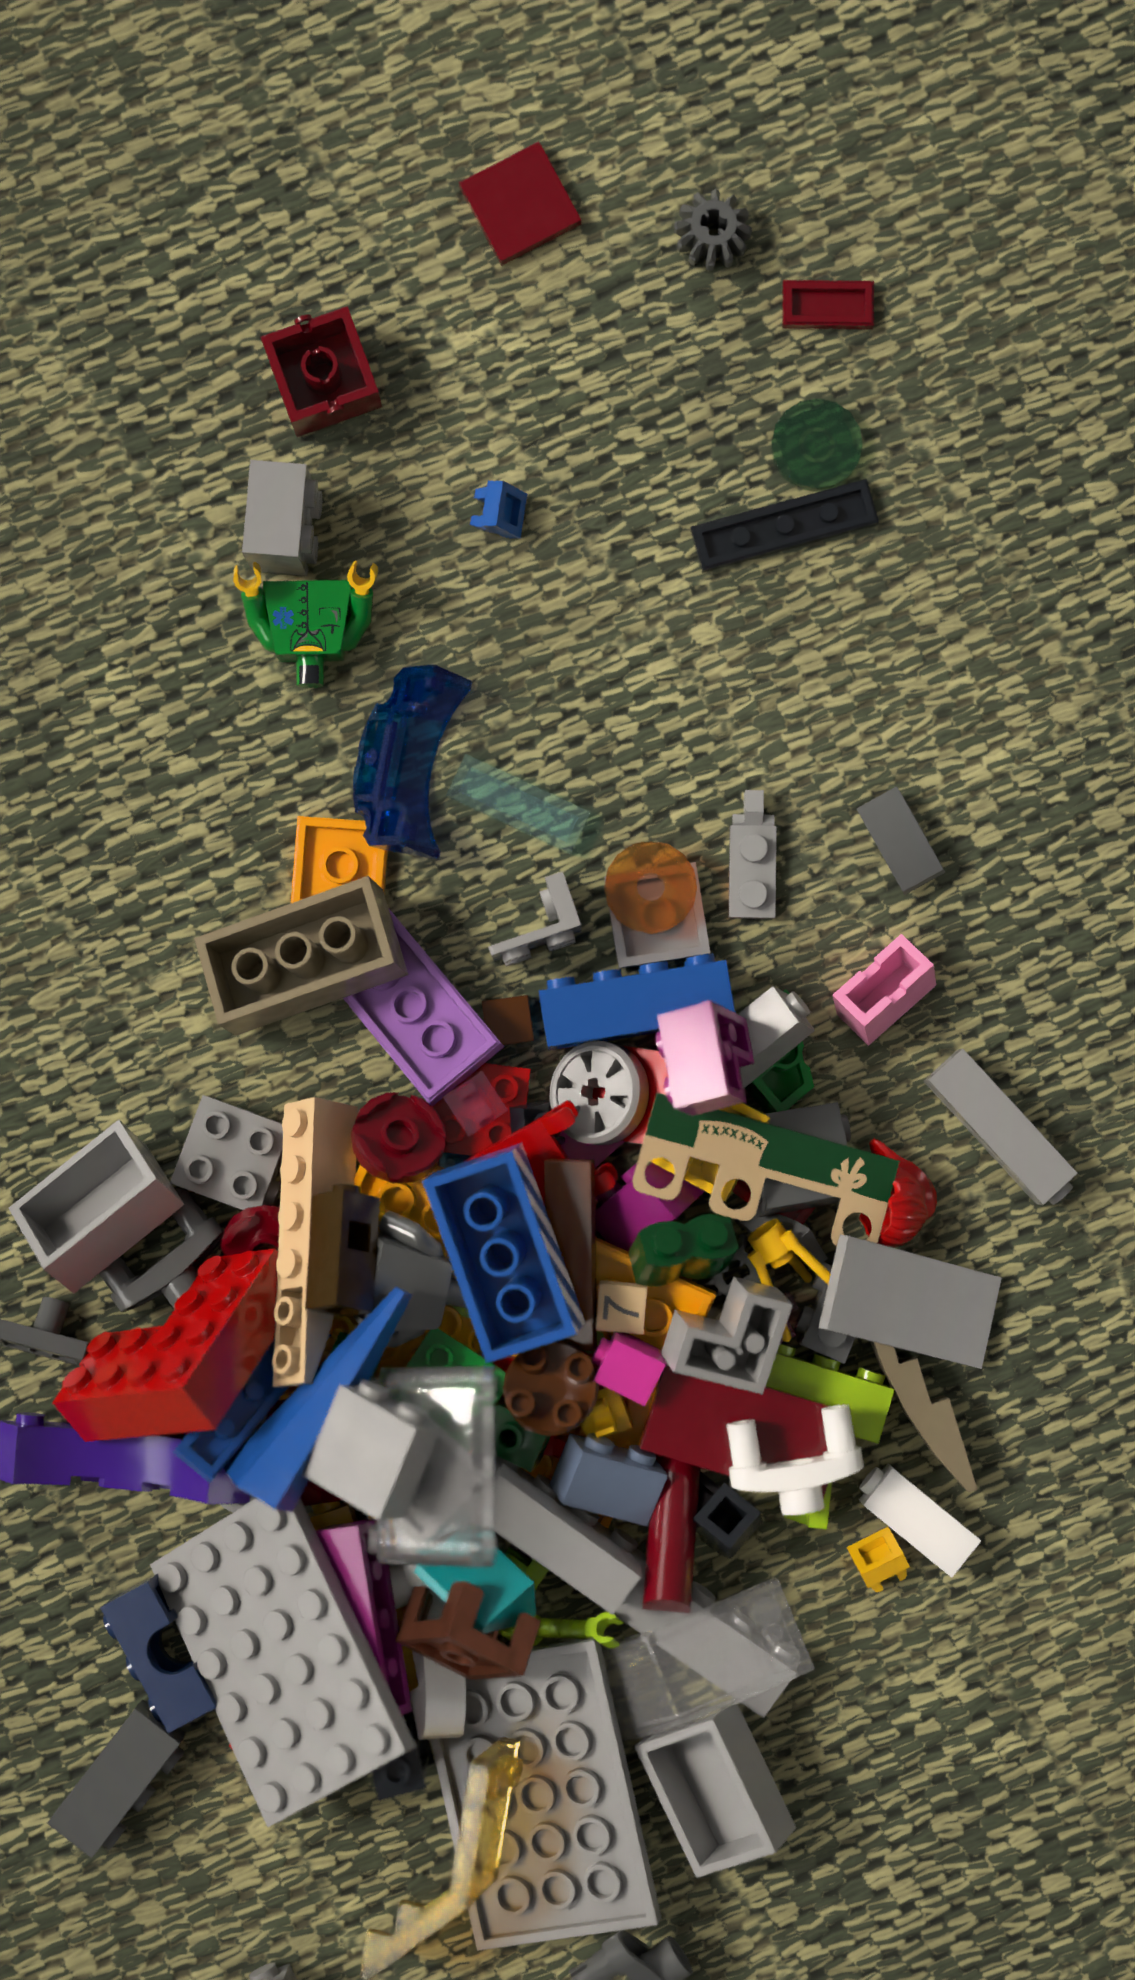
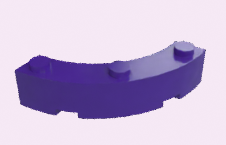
(54, 1452)

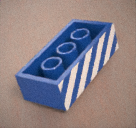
(504, 1253)

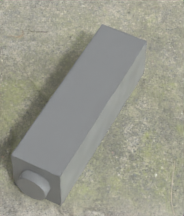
(775, 1027)
(1001, 1128)
(563, 1541)

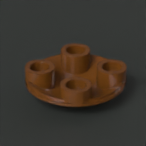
(551, 1388)

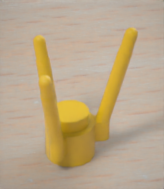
(776, 1247)

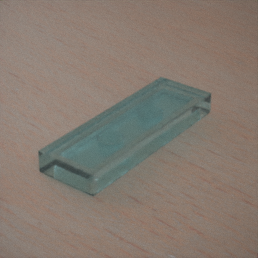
(518, 804)

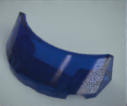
(398, 759)

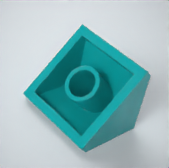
(504, 1589)

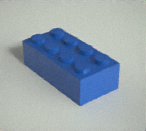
(629, 1005)

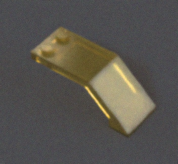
(475, 1862)

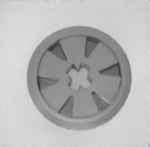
(625, 1085)

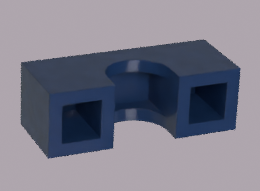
(173, 1686)

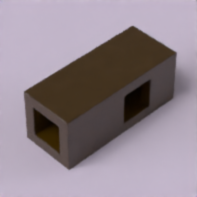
(342, 1252)

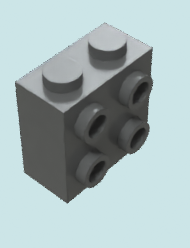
(817, 1121)

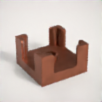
(456, 1643)

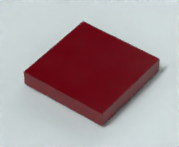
(520, 203)

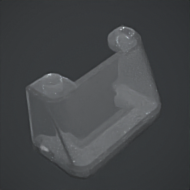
(455, 1499)

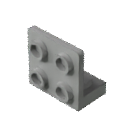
(557, 905)

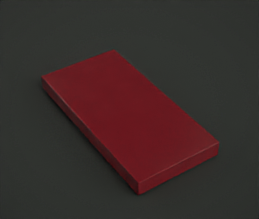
(693, 1414)

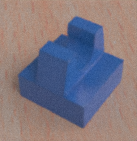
(502, 509)

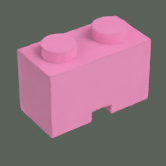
(885, 989)

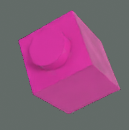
(628, 1366)

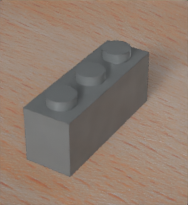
(117, 1782)

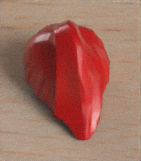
(910, 1202)

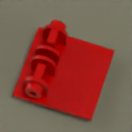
(512, 1088)

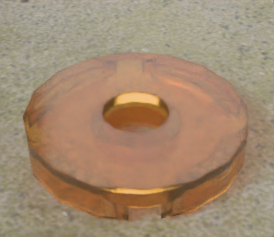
(657, 860)

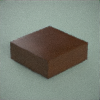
(509, 1019)

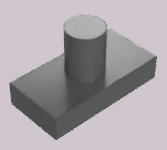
(45, 1335)

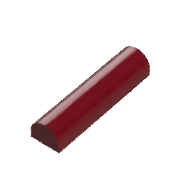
(672, 1540)

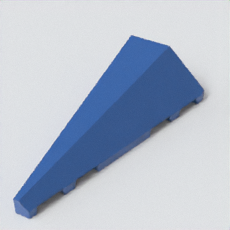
(276, 1455)

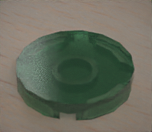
(816, 444)

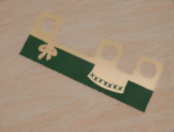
(761, 1151)

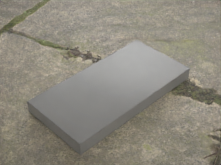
(910, 1301)

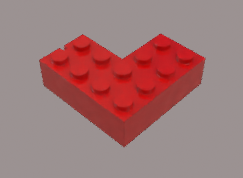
(185, 1370)

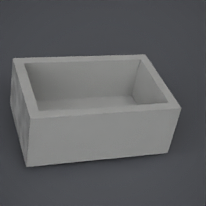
(95, 1207)
(717, 1791)

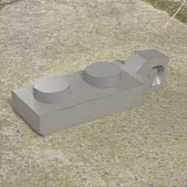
(752, 861)

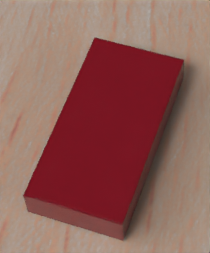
(827, 304)

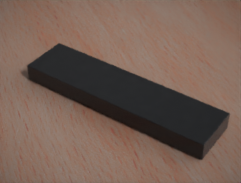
(784, 525)

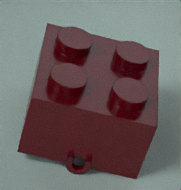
(321, 371)

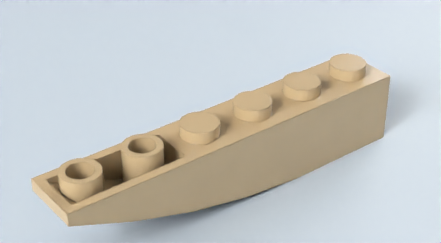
(314, 1159)

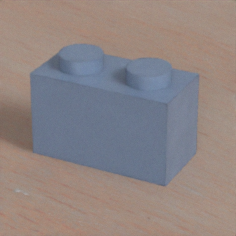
(608, 1478)

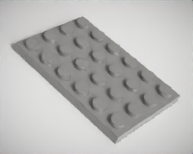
(282, 1657)
(573, 1825)

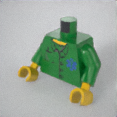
(308, 618)

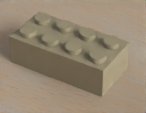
(300, 956)

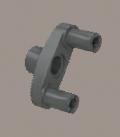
(174, 1272)
(629, 1956)

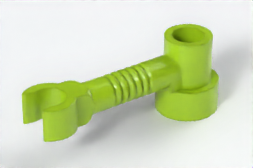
(574, 1629)

